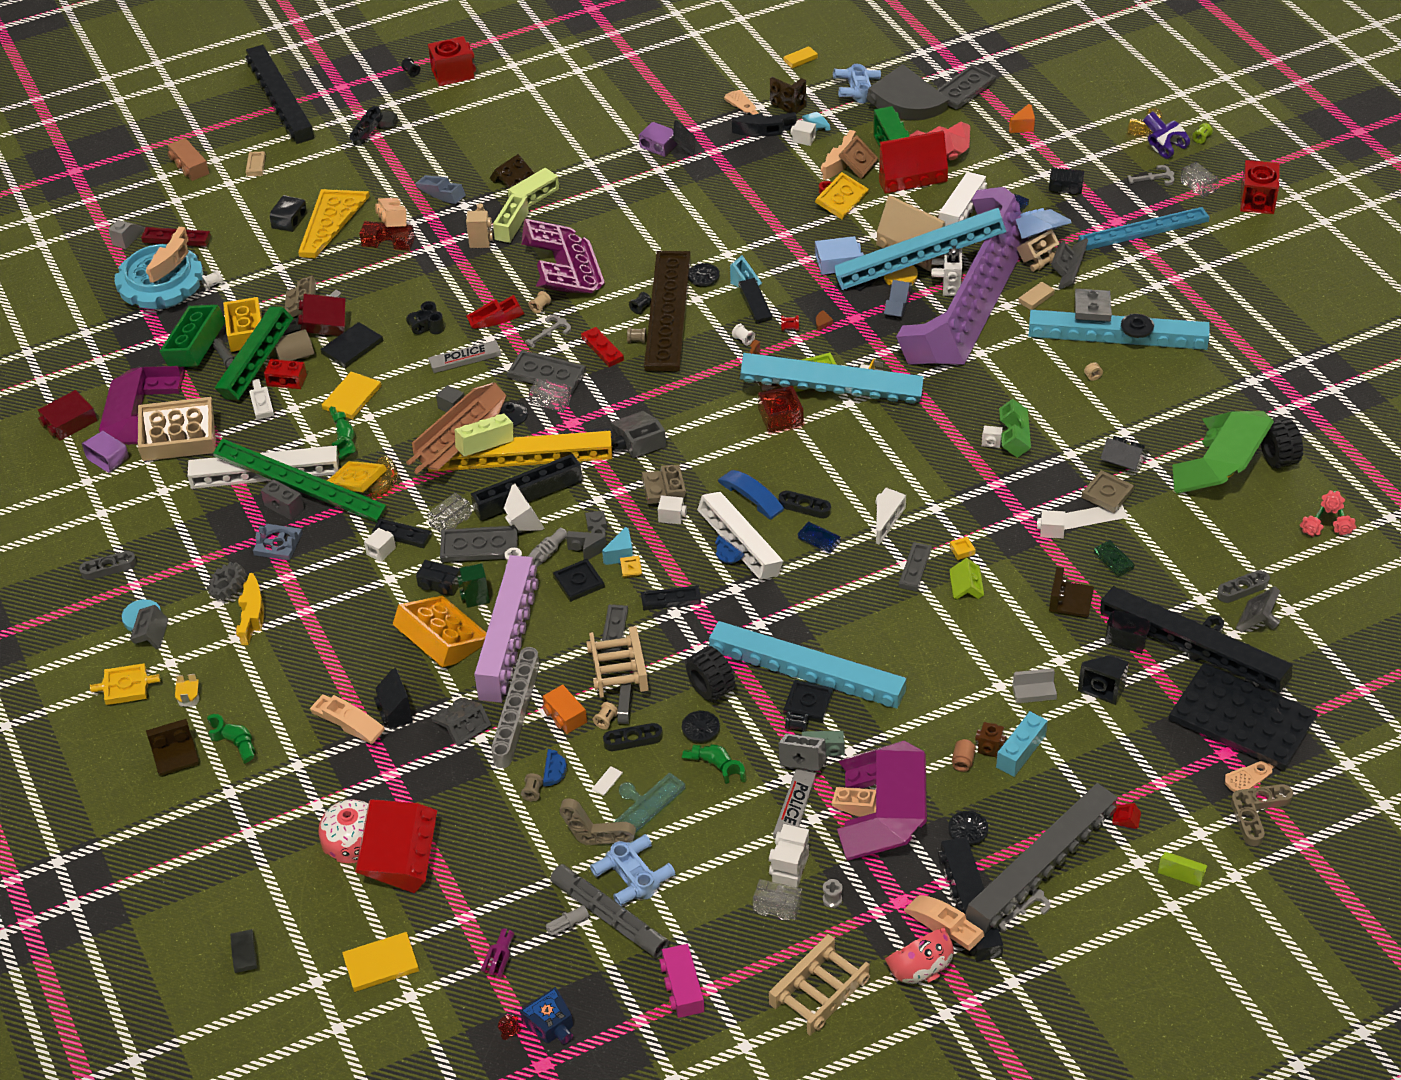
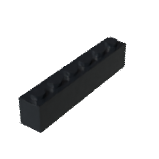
(531, 484)
(965, 886)

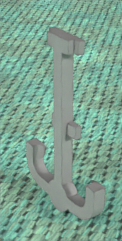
(1169, 174)
(560, 322)
(1037, 895)

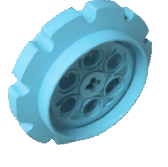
(166, 292)

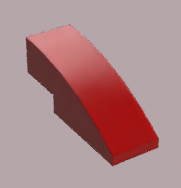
(495, 313)

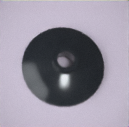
(515, 412)

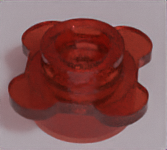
(509, 1026)

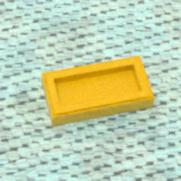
(800, 57)

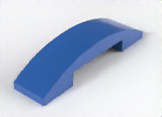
(753, 490)

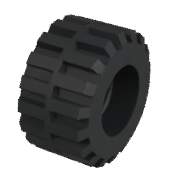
(1282, 444)
(710, 673)

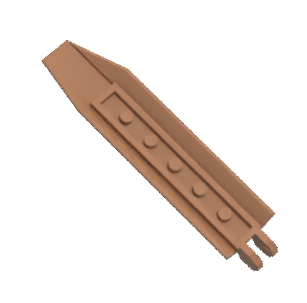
(438, 441)

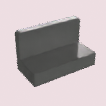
(149, 626)

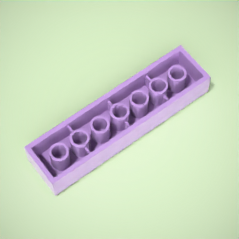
(505, 629)

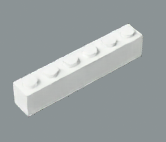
(960, 202)
(734, 527)

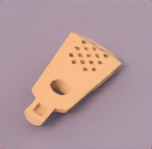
(740, 100)
(1248, 776)

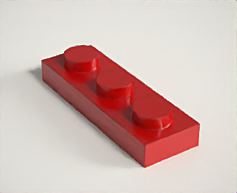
(602, 346)

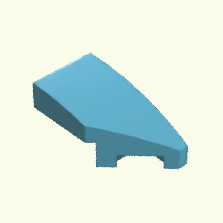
(818, 119)

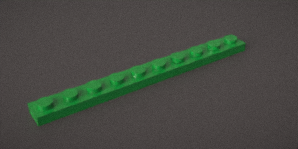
(300, 480)

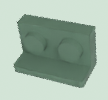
(833, 740)

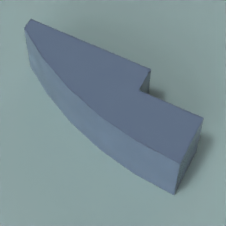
(441, 188)

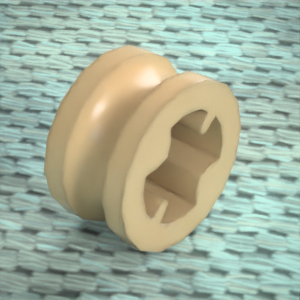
(1093, 371)

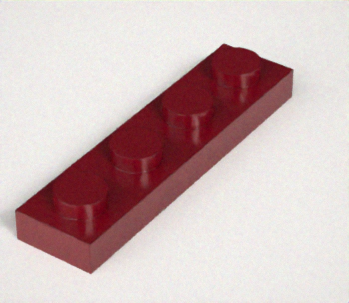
(164, 235)

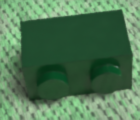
(474, 585)

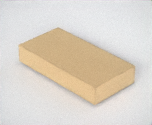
(255, 163)
(1036, 295)

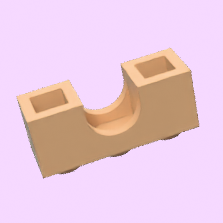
(391, 212)

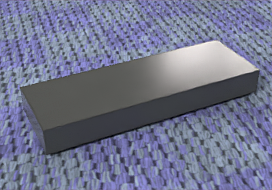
(915, 566)
(614, 625)

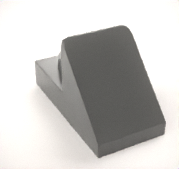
(589, 543)

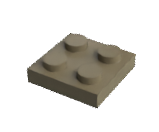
(1107, 491)

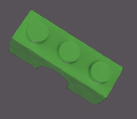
(1017, 436)

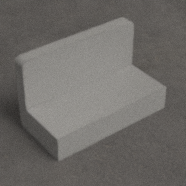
(1034, 686)

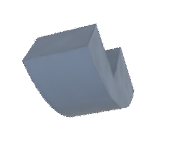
(898, 298)

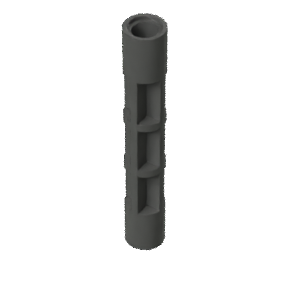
(609, 910)

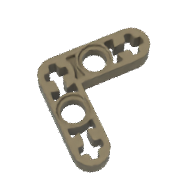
(1251, 806)
(590, 833)

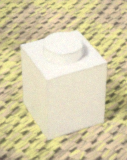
(803, 132)
(671, 510)
(1051, 524)
(379, 544)

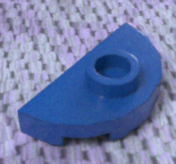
(727, 551)
(554, 769)

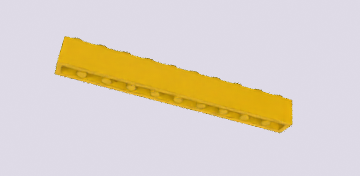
(536, 450)

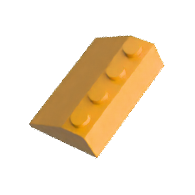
(439, 629)

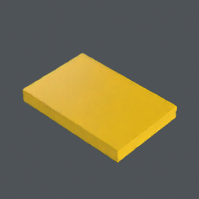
(841, 195)
(352, 394)
(357, 475)
(380, 961)

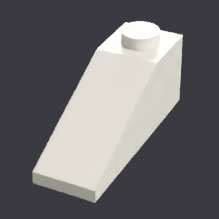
(889, 508)

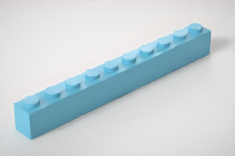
(920, 248)
(1165, 333)
(831, 378)
(808, 664)

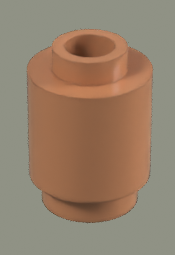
(963, 755)

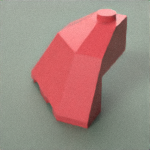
(956, 138)

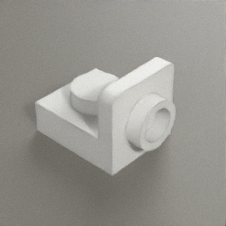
(991, 436)

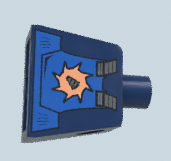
(548, 1017)

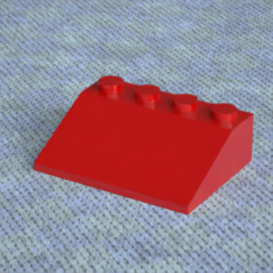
(913, 162)
(396, 843)

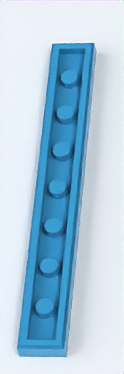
(1145, 228)

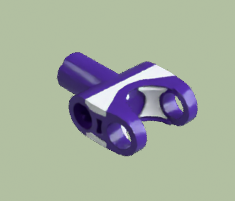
(1164, 135)

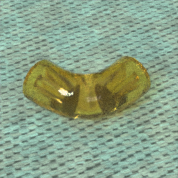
(1138, 127)
(386, 480)

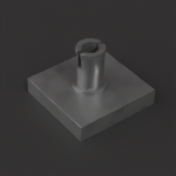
(1259, 610)

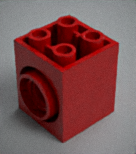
(451, 61)
(1259, 187)

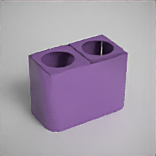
(655, 139)
(105, 451)

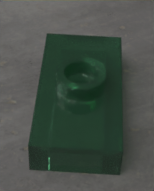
(1114, 558)

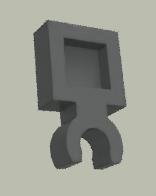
(596, 522)

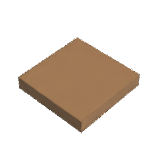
(858, 157)

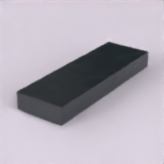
(755, 300)
(405, 533)
(670, 598)

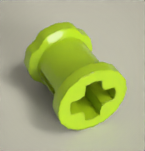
(1202, 128)

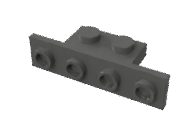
(1067, 261)

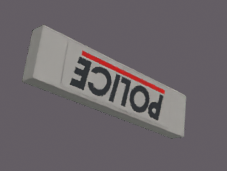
(464, 356)
(796, 799)

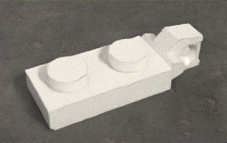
(261, 401)

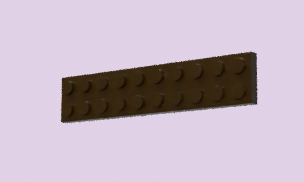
(667, 311)

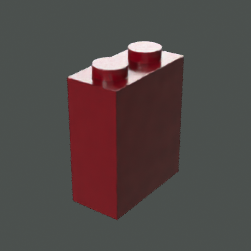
(322, 314)
(67, 415)

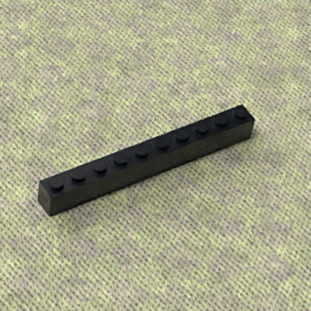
(279, 94)
(1202, 640)

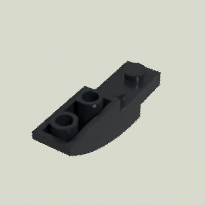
(762, 126)

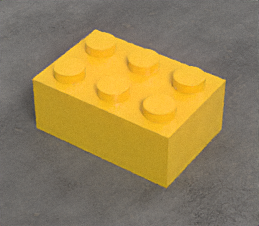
(241, 320)

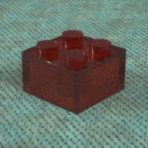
(780, 409)

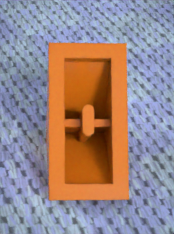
(1023, 120)

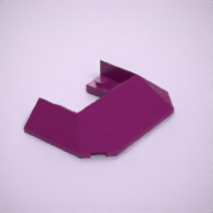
(575, 264)
(127, 392)
(900, 798)

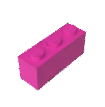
(681, 981)

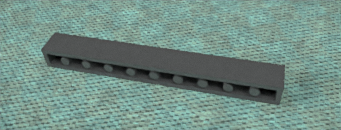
(1041, 858)

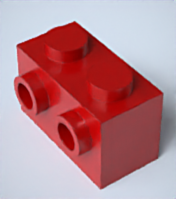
(285, 374)

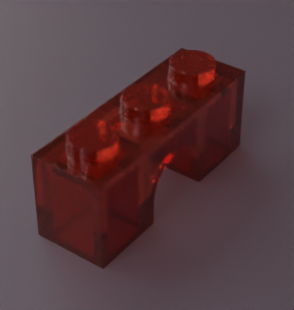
(376, 232)

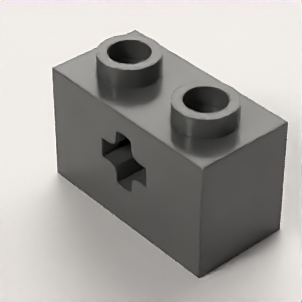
(282, 499)
(802, 752)

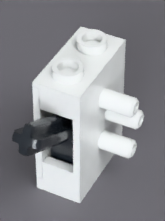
(950, 272)

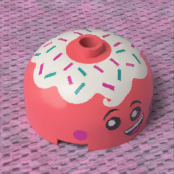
(342, 830)
(922, 958)

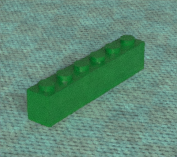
(254, 353)

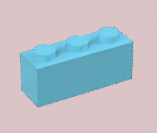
(1021, 744)

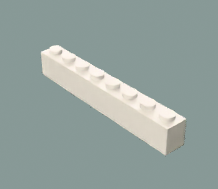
(217, 472)

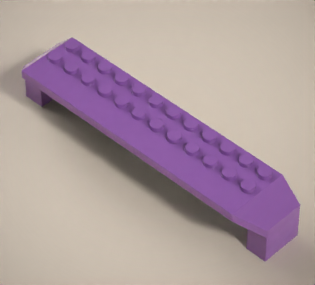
(955, 332)

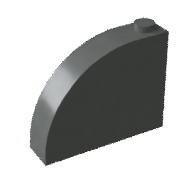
(908, 95)

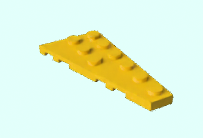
(329, 216)

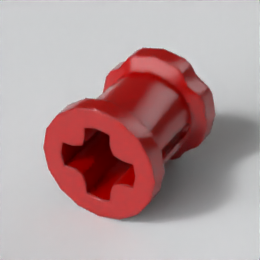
(790, 323)

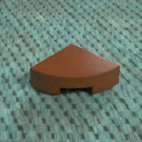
(823, 320)
(755, 347)

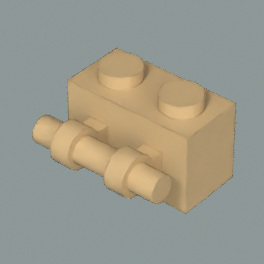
(479, 228)
(1037, 246)

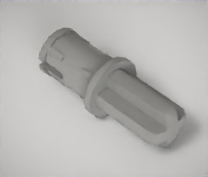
(567, 920)

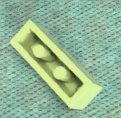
(536, 186)
(510, 218)
(483, 434)

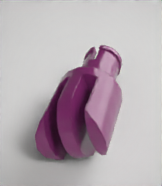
(499, 953)

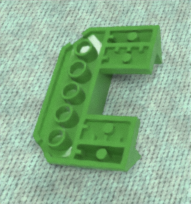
(1232, 444)

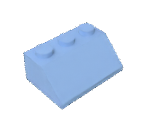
(1039, 221)

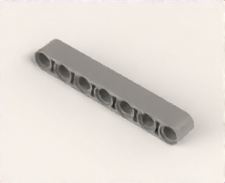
(515, 707)

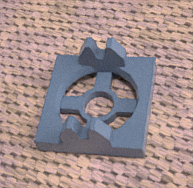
(277, 551)

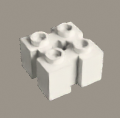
(789, 855)

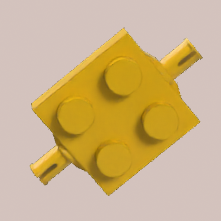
(125, 684)

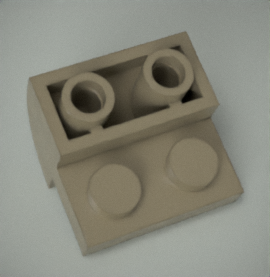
(292, 298)
(294, 346)
(663, 483)

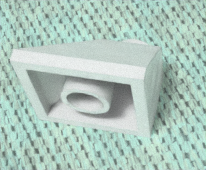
(520, 512)

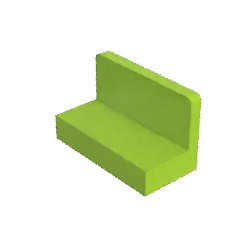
(966, 579)
(1182, 869)

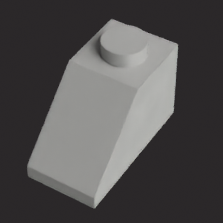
(124, 233)

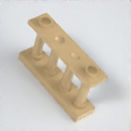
(634, 652)
(810, 965)

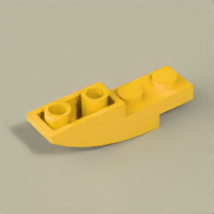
(252, 610)

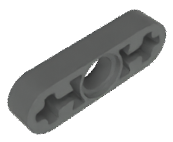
(115, 568)
(1237, 592)
(625, 702)

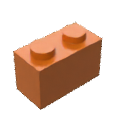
(564, 709)

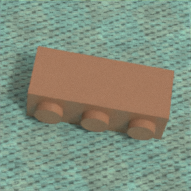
(188, 159)

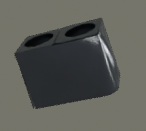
(288, 213)
(1127, 631)

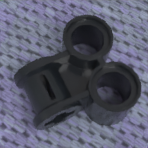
(426, 319)

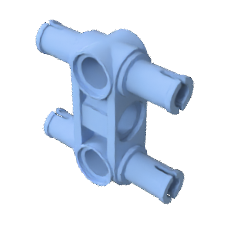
(858, 79)
(632, 870)

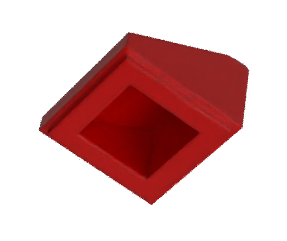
(1127, 816)

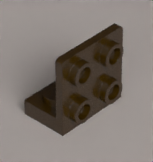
(788, 97)
(512, 171)
(1070, 597)
(172, 747)

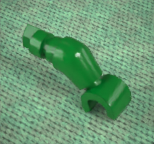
(344, 432)
(235, 733)
(719, 757)

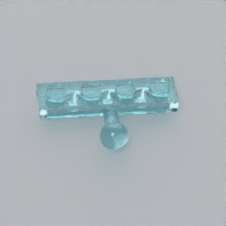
(650, 803)

